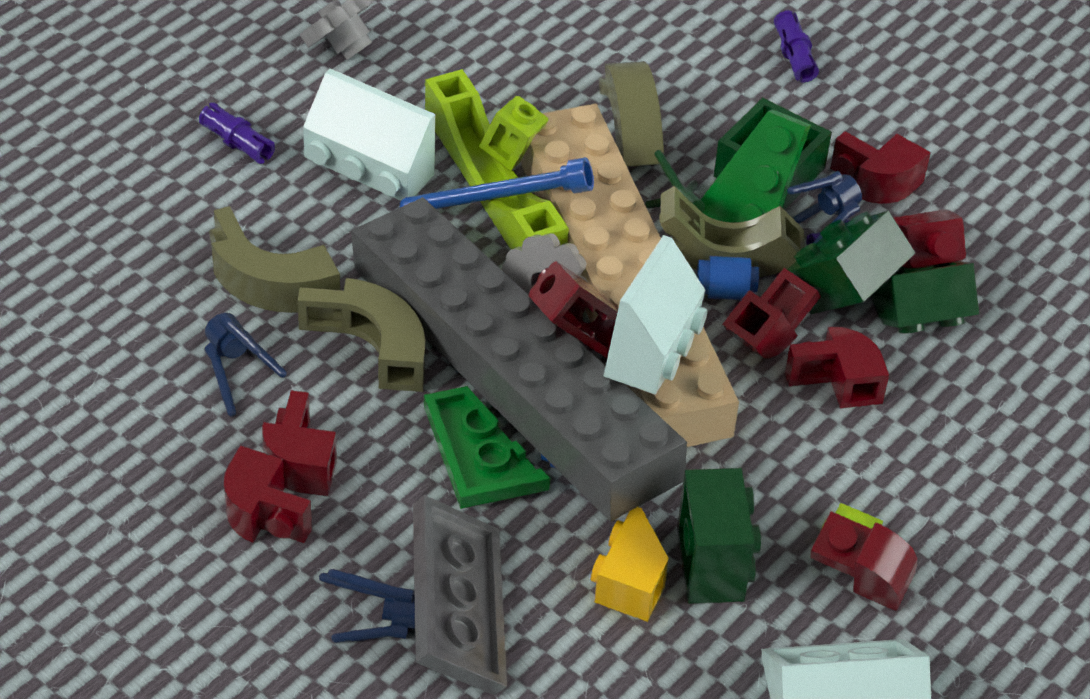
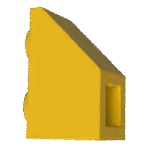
(633, 570)

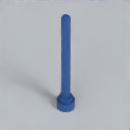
(574, 176)

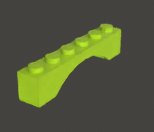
(461, 127)

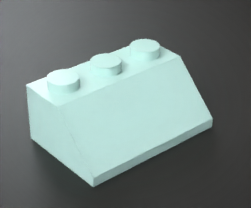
(370, 136)
(656, 320)
(848, 671)

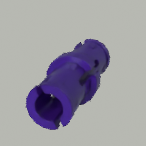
(796, 46)
(236, 133)

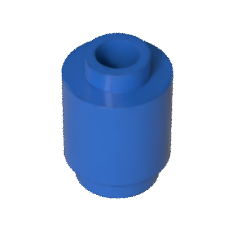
(727, 277)

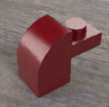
(884, 173)
(769, 321)
(845, 360)
(306, 452)
(257, 498)
(875, 558)

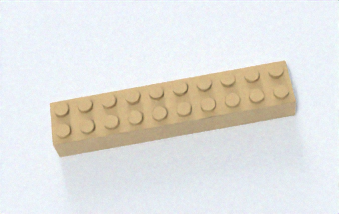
(616, 240)

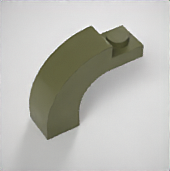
(634, 110)
(767, 240)
(265, 277)
(376, 317)

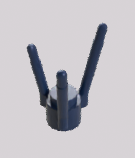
(838, 196)
(231, 340)
(398, 606)

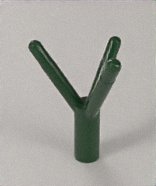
(686, 191)

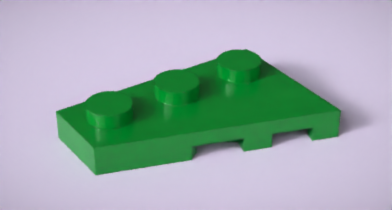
(759, 171)
(477, 453)

